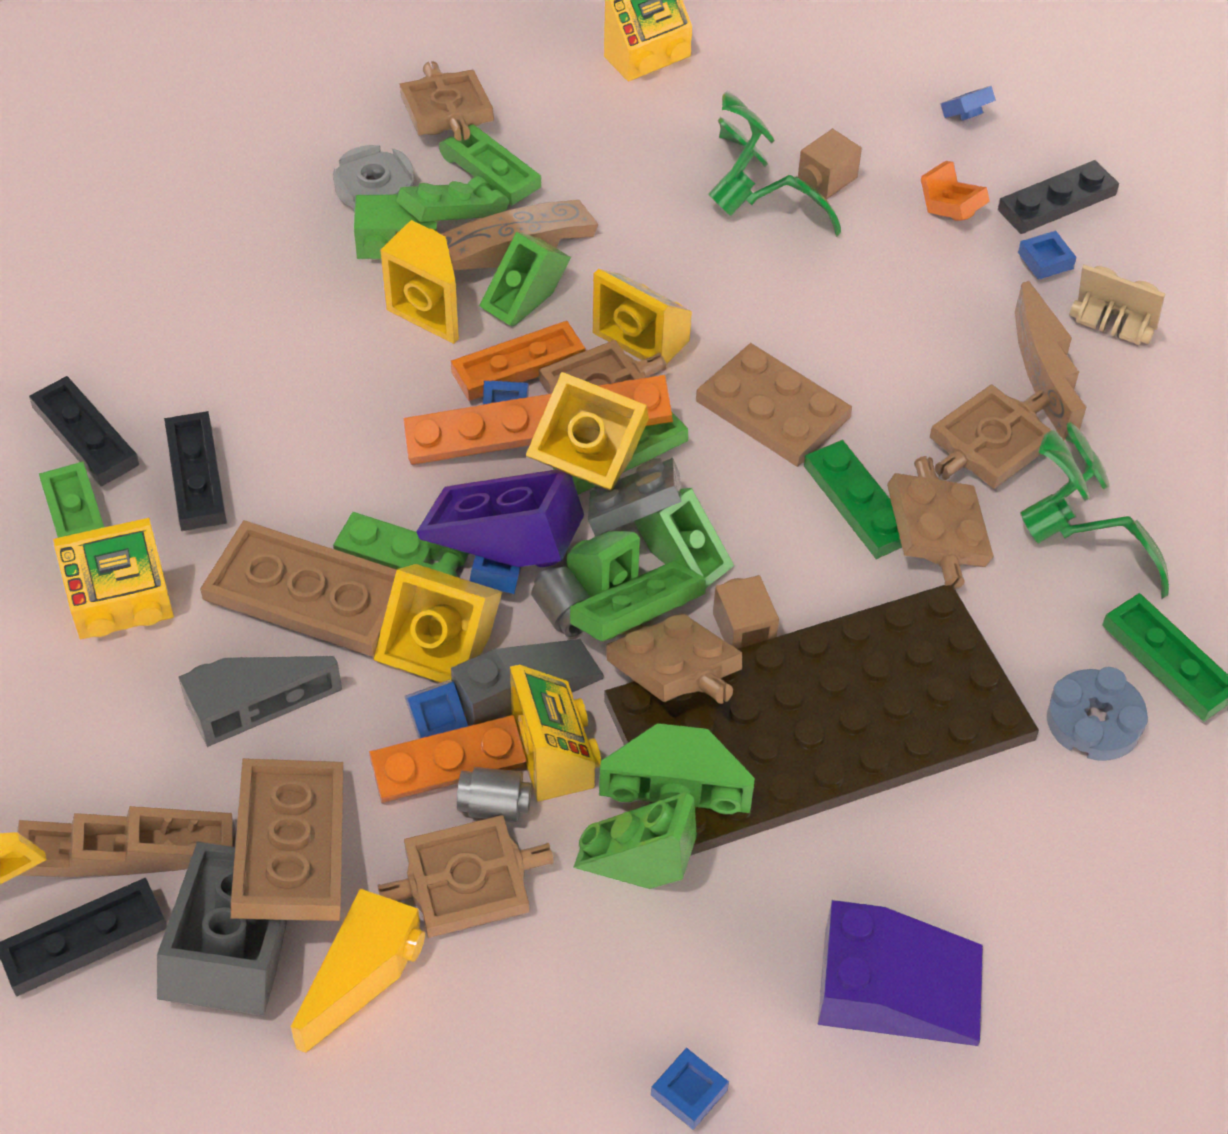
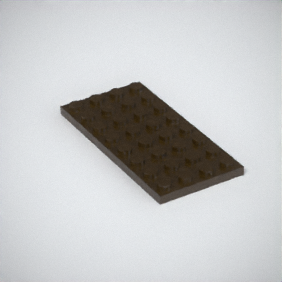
(846, 710)

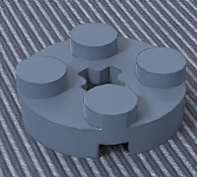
(1103, 690)

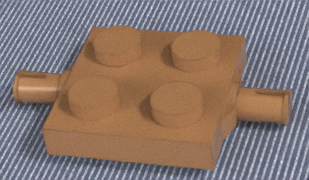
(446, 102)
(601, 366)
(991, 435)
(939, 521)
(676, 659)
(466, 875)

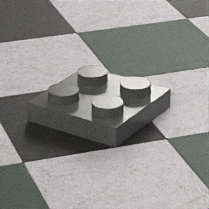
(635, 496)

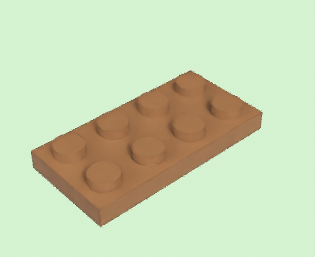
(302, 587)
(288, 841)

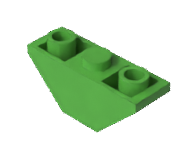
(677, 761)
(642, 845)

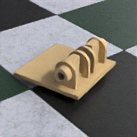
(1135, 301)

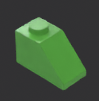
(524, 278)
(686, 536)
(605, 560)

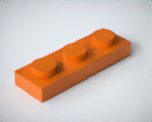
(516, 359)
(440, 758)

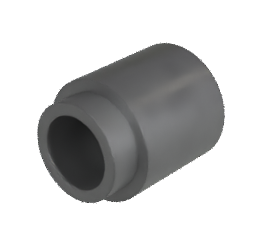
(555, 593)
(493, 793)

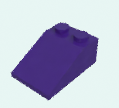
(508, 518)
(899, 976)

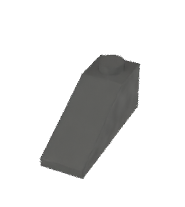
(485, 679)
(253, 690)

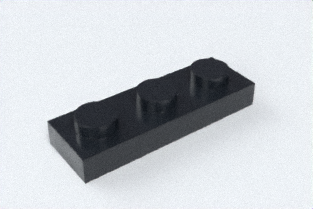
(1058, 196)
(84, 430)
(195, 471)
(81, 936)

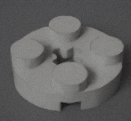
(364, 161)

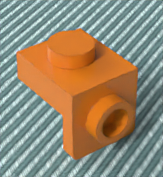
(948, 196)

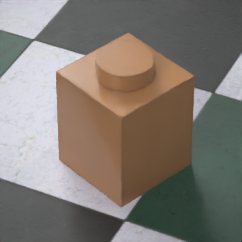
(829, 163)
(744, 612)

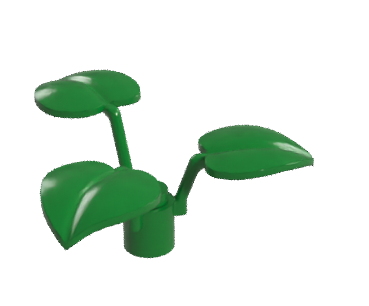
(736, 185)
(1055, 510)

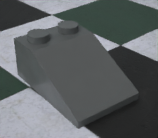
(207, 954)

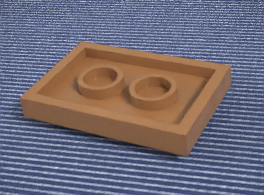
(773, 404)

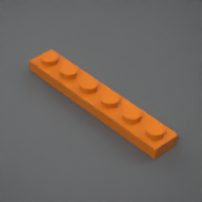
(510, 422)

